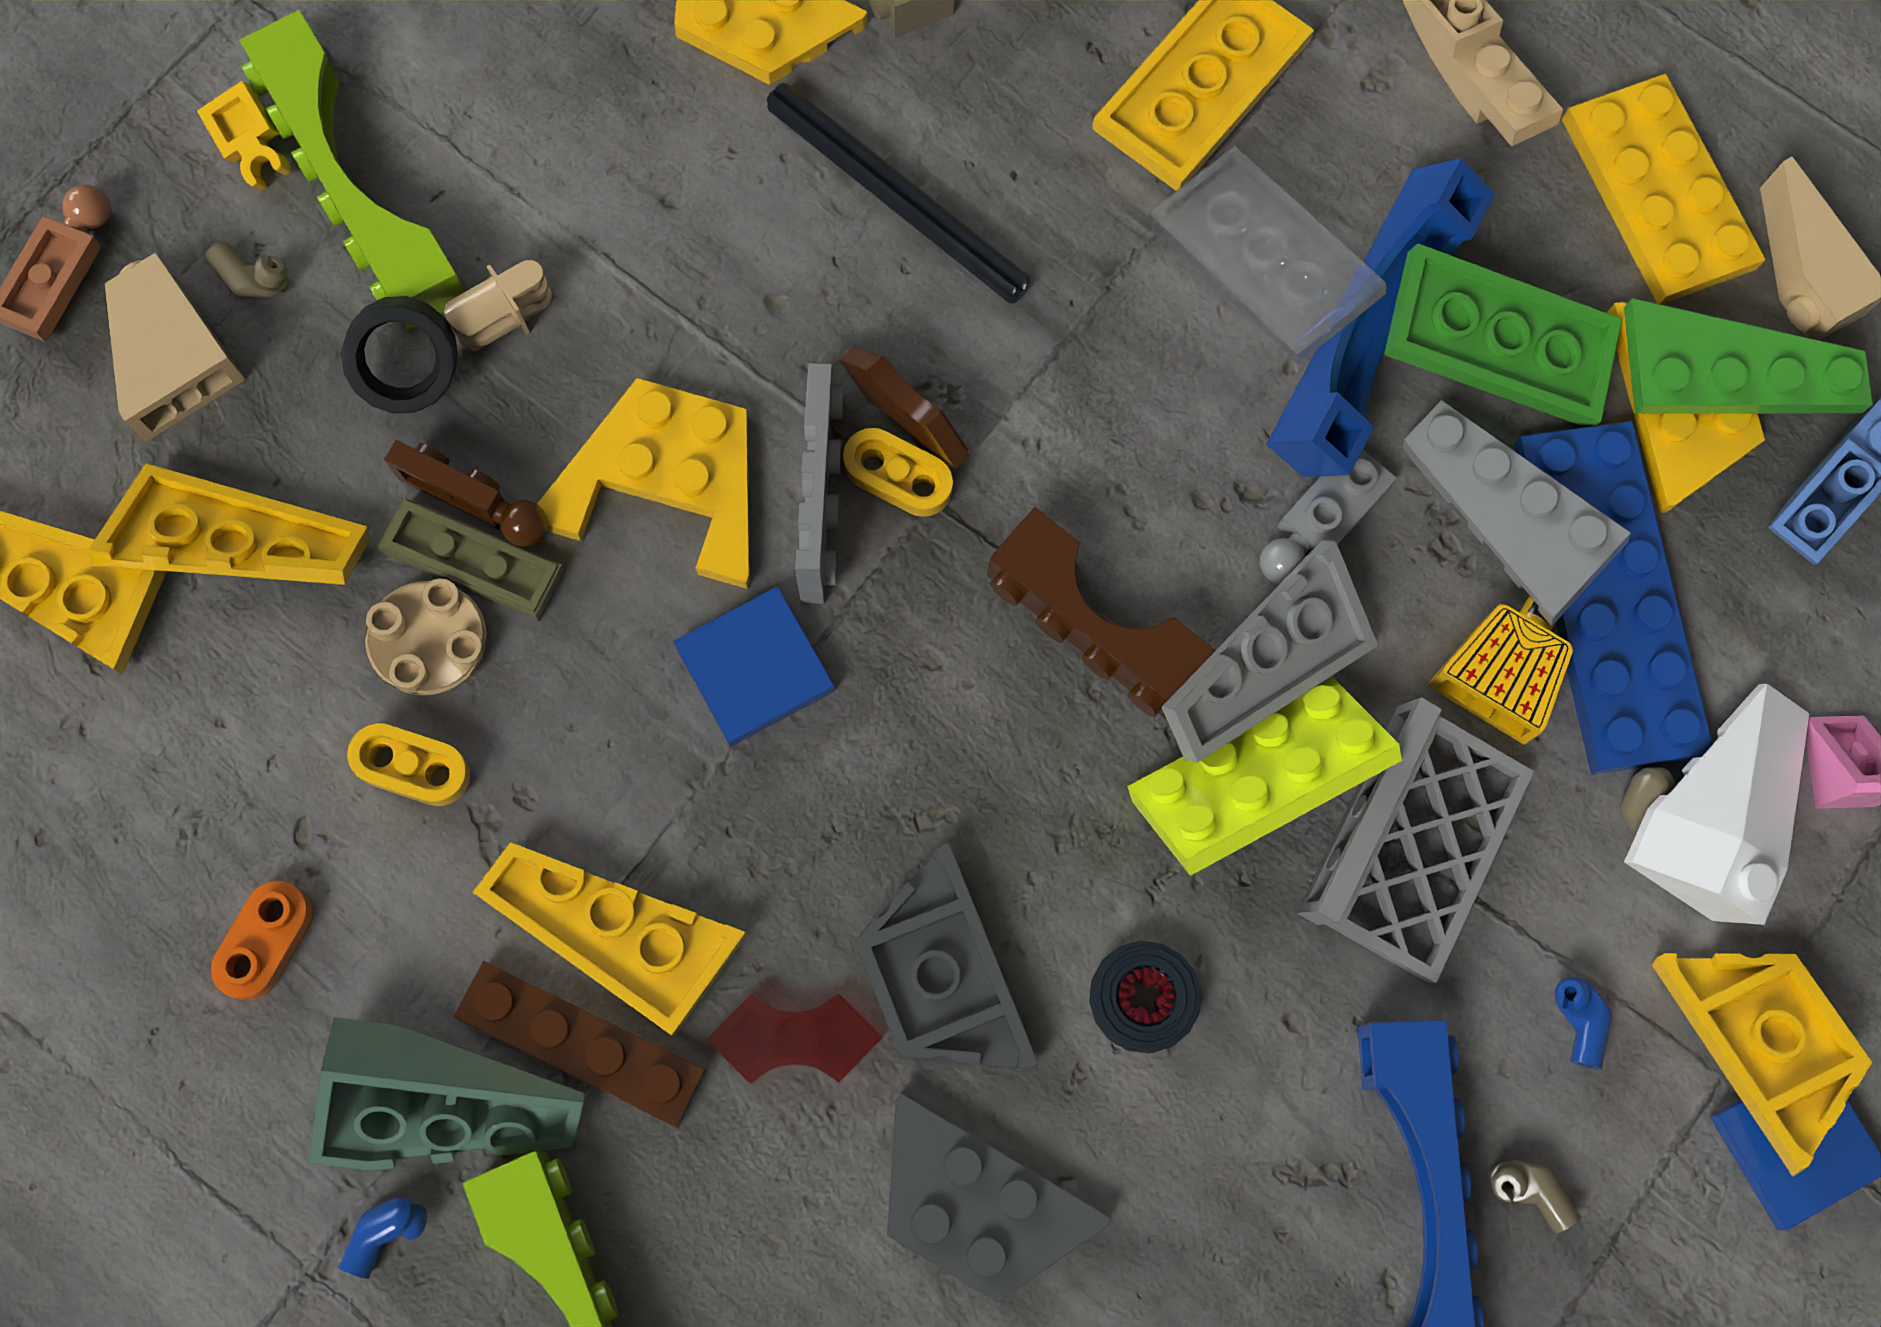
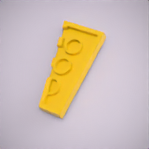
(217, 530)
(628, 942)

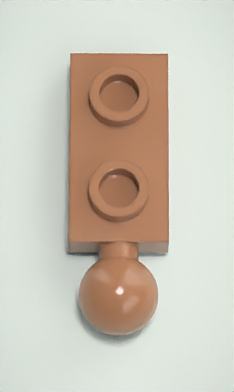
(53, 264)

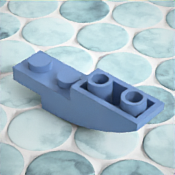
(1834, 490)

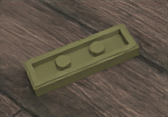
(471, 558)

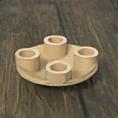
(425, 637)

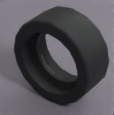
(386, 396)

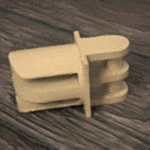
(498, 305)

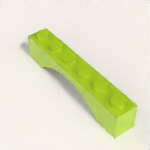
(305, 88)
(528, 1220)

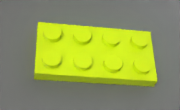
(1264, 776)

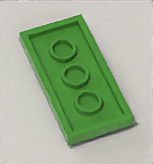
(1503, 336)

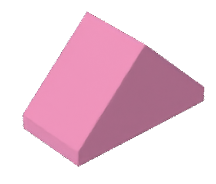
(1844, 762)

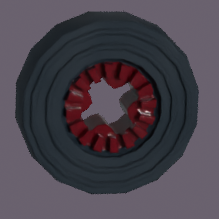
(1175, 1008)

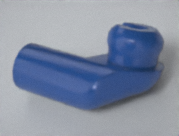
(1588, 1017)
(378, 1226)

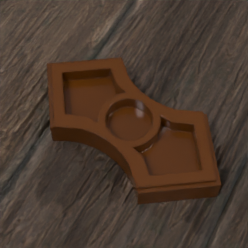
(917, 416)

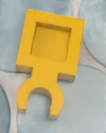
(242, 132)

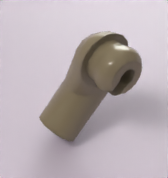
(247, 280)
(1642, 792)
(1538, 1186)

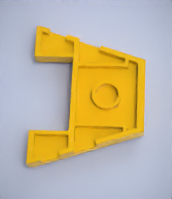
(669, 452)

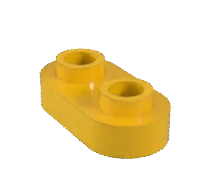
(901, 470)
(411, 766)

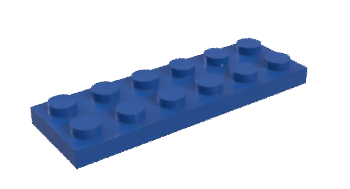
(1626, 631)

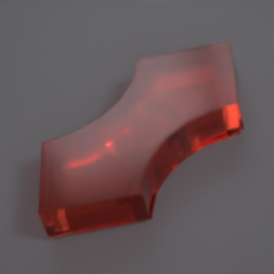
(823, 1038)

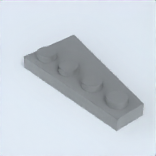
(1529, 520)
(814, 563)
(1277, 654)

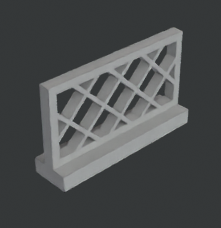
(1370, 818)

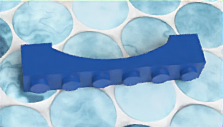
(1328, 411)
(1412, 1075)

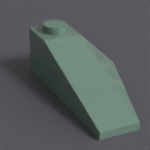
(411, 1095)

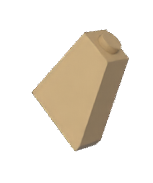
(162, 349)

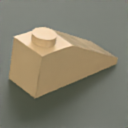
(1816, 261)

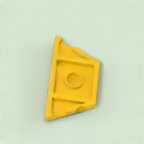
(766, 35)
(1686, 448)
(1772, 1041)

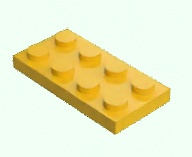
(1201, 84)
(1662, 189)

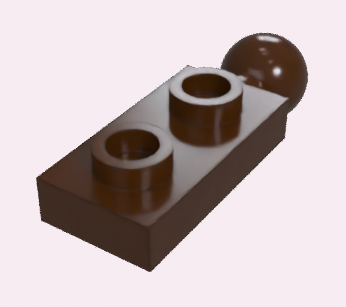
(473, 493)

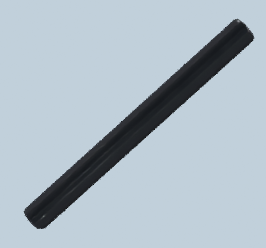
(898, 193)

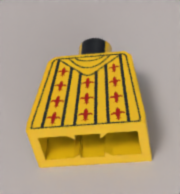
(1508, 671)

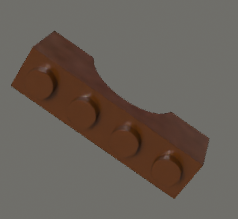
(1039, 572)

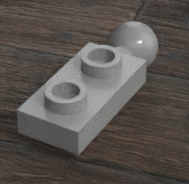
(1325, 514)

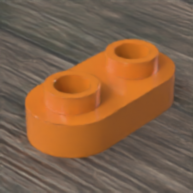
(263, 942)

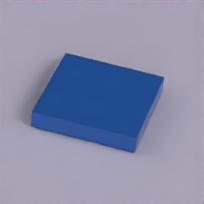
(754, 666)
(1839, 1166)

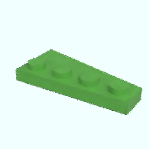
(1728, 367)

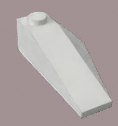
(1731, 818)

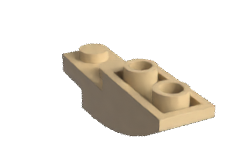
(1482, 68)

